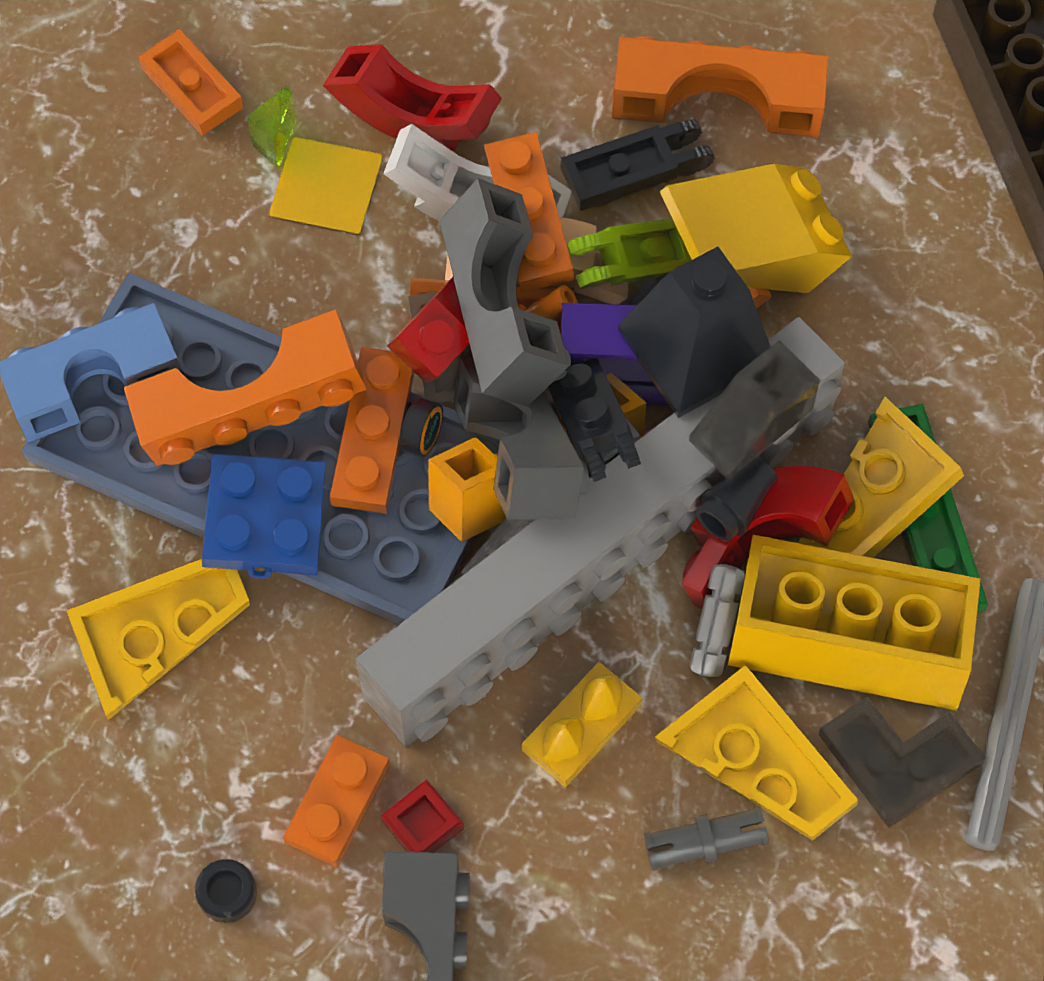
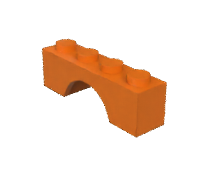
(778, 85)
(309, 371)

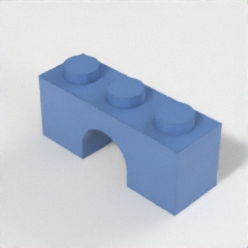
(45, 377)

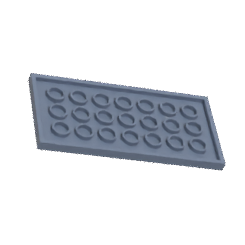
(365, 557)

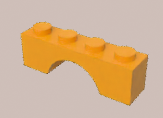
(465, 475)

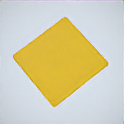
(326, 185)

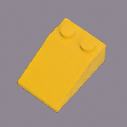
(764, 222)

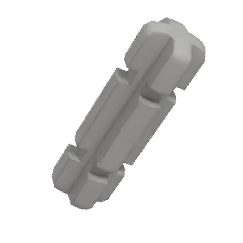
(717, 620)

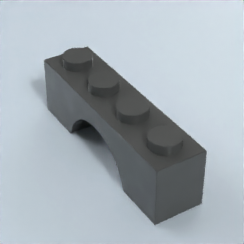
(485, 242)
(536, 460)
(423, 903)

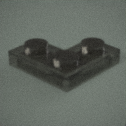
(895, 773)

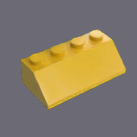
(856, 622)

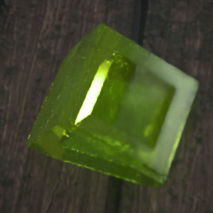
(273, 125)

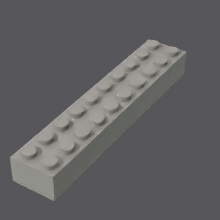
(561, 565)

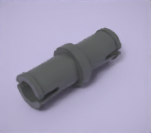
(706, 838)

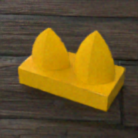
(581, 724)

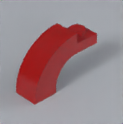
(393, 97)
(800, 504)

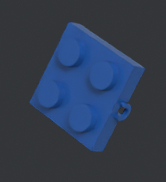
(263, 515)

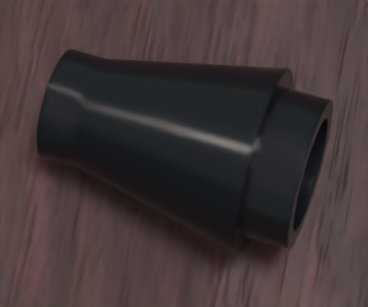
(732, 503)

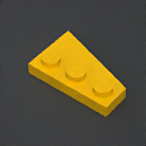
(893, 482)
(152, 627)
(760, 754)

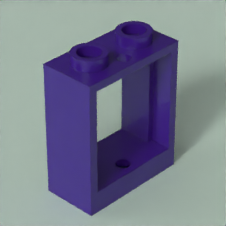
(593, 333)

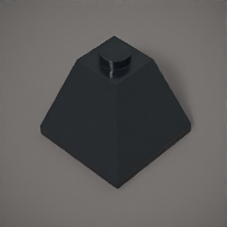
(695, 331)

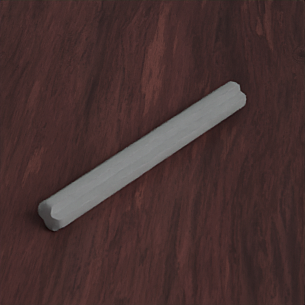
(1008, 718)

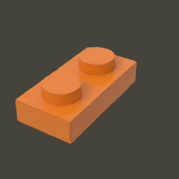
(191, 82)
(336, 801)

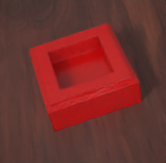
(422, 820)

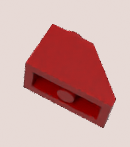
(433, 335)

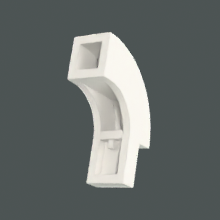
(441, 175)

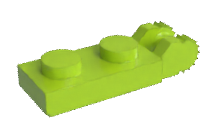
(631, 252)

